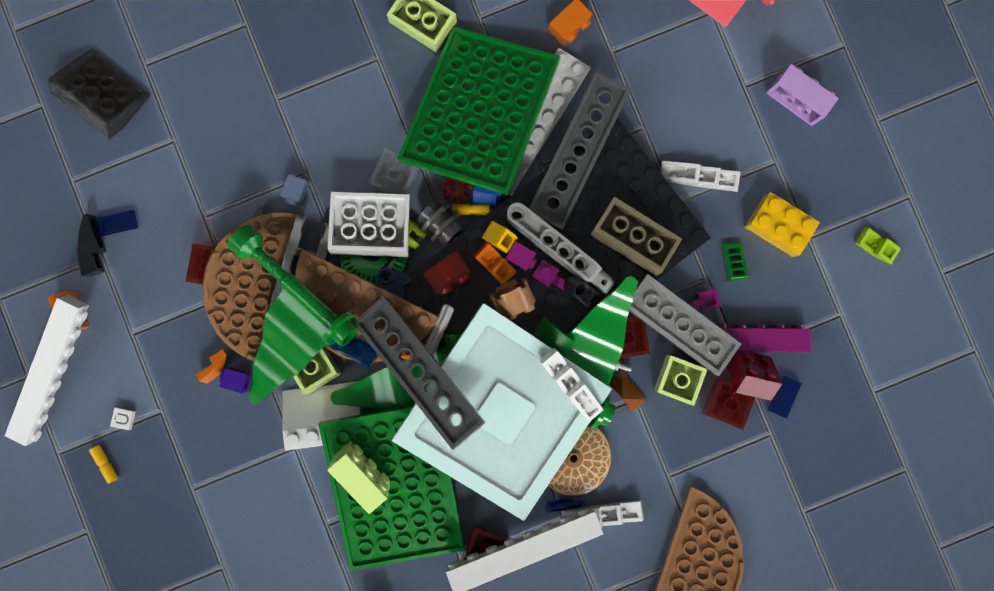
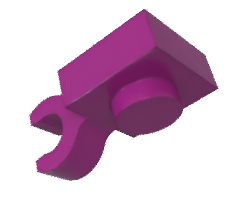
(548, 274)
(706, 300)

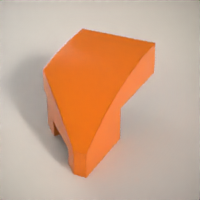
(212, 371)

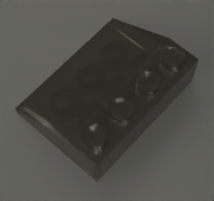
(98, 92)

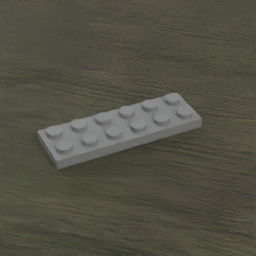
(683, 325)

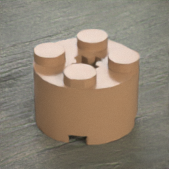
(513, 299)

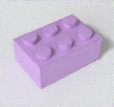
(802, 95)

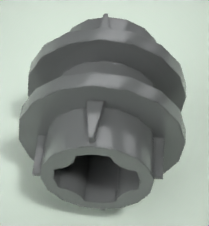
(440, 223)

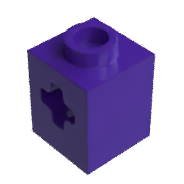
(235, 380)

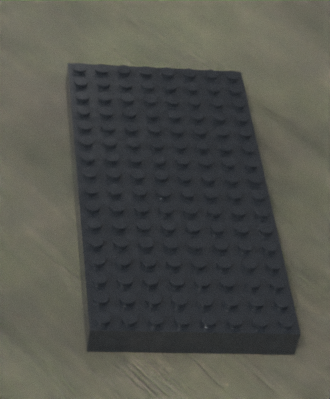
(618, 172)

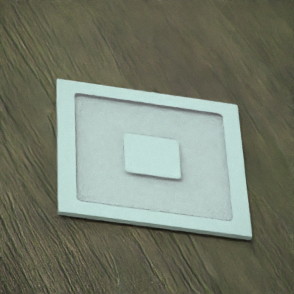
(525, 413)

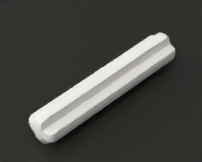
(438, 331)

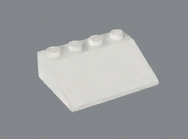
(369, 224)
(304, 412)

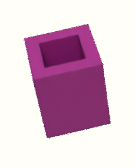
(521, 257)

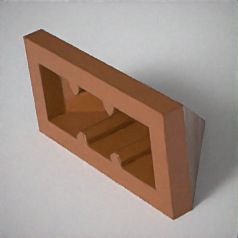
(627, 391)

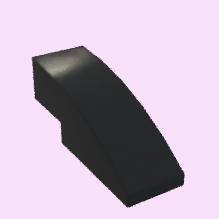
(90, 246)

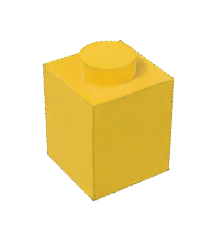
(499, 237)

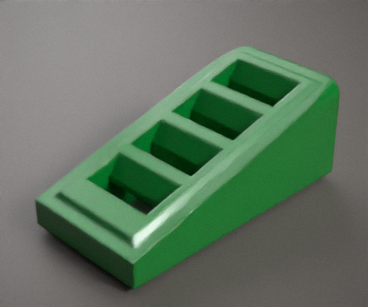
(727, 262)

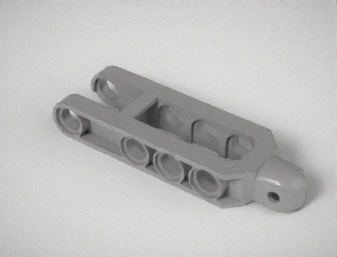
(535, 229)
(293, 250)

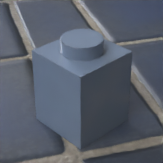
(294, 190)

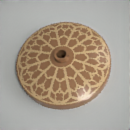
(588, 469)

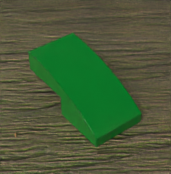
(553, 337)

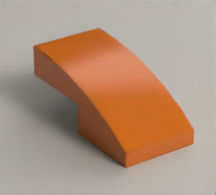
(494, 263)

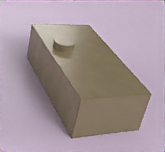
(636, 236)

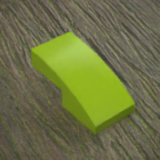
(877, 246)

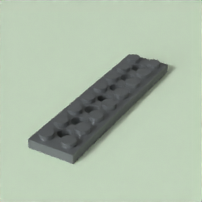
(592, 147)
(432, 372)

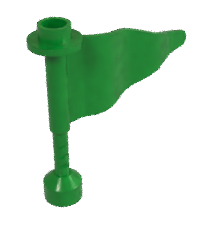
(294, 324)
(601, 340)
(382, 388)

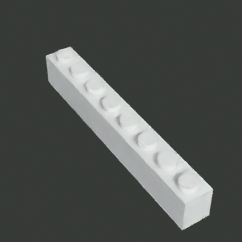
(47, 370)
(524, 550)

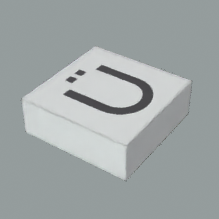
(122, 418)

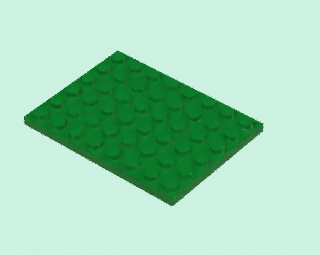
(479, 110)
(421, 504)

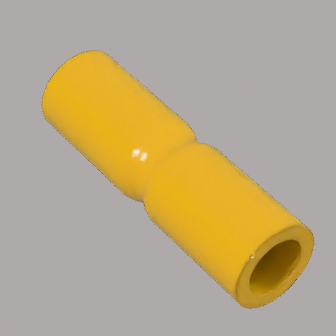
(468, 209)
(102, 461)

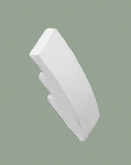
(700, 176)
(571, 385)
(613, 513)

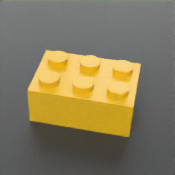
(782, 224)

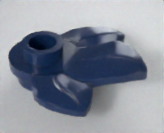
(396, 282)

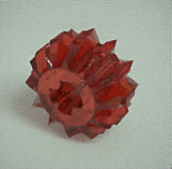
(459, 192)

